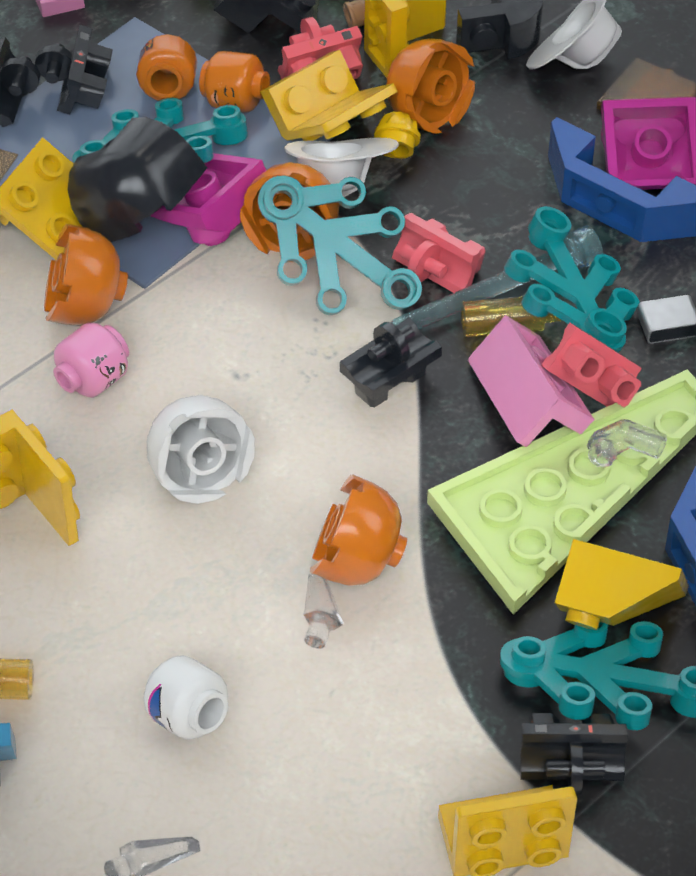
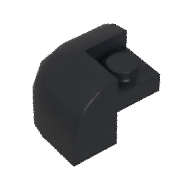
(132, 178)

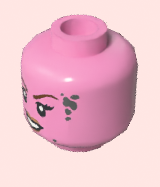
(90, 359)

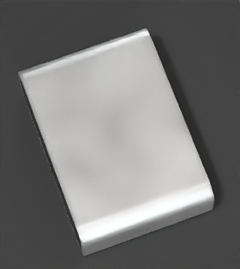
(668, 318)

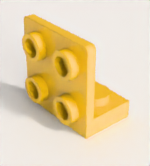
(395, 22)
(321, 99)
(38, 197)
(33, 471)
(508, 830)

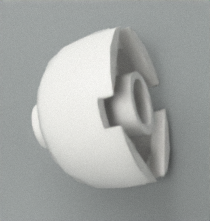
(199, 448)

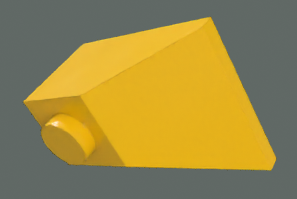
(614, 585)

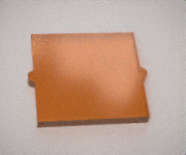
(648, 81)

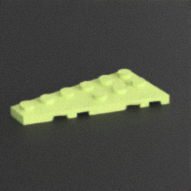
(531, 503)

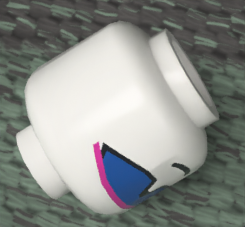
(186, 697)

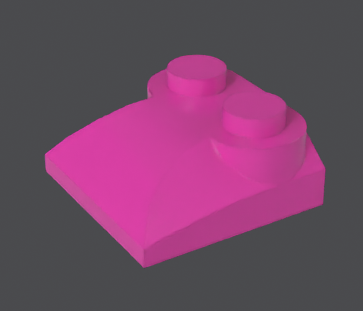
(650, 140)
(215, 200)

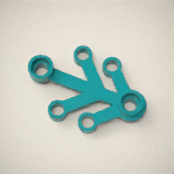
(226, 127)
(548, 232)
(332, 239)
(543, 663)

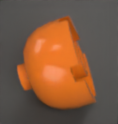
(432, 83)
(264, 233)
(83, 278)
(359, 535)

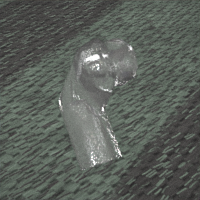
(624, 435)

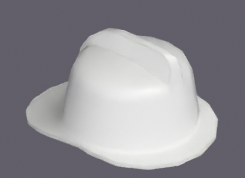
(581, 39)
(341, 158)

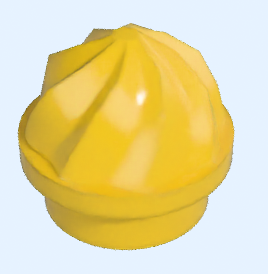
(401, 128)

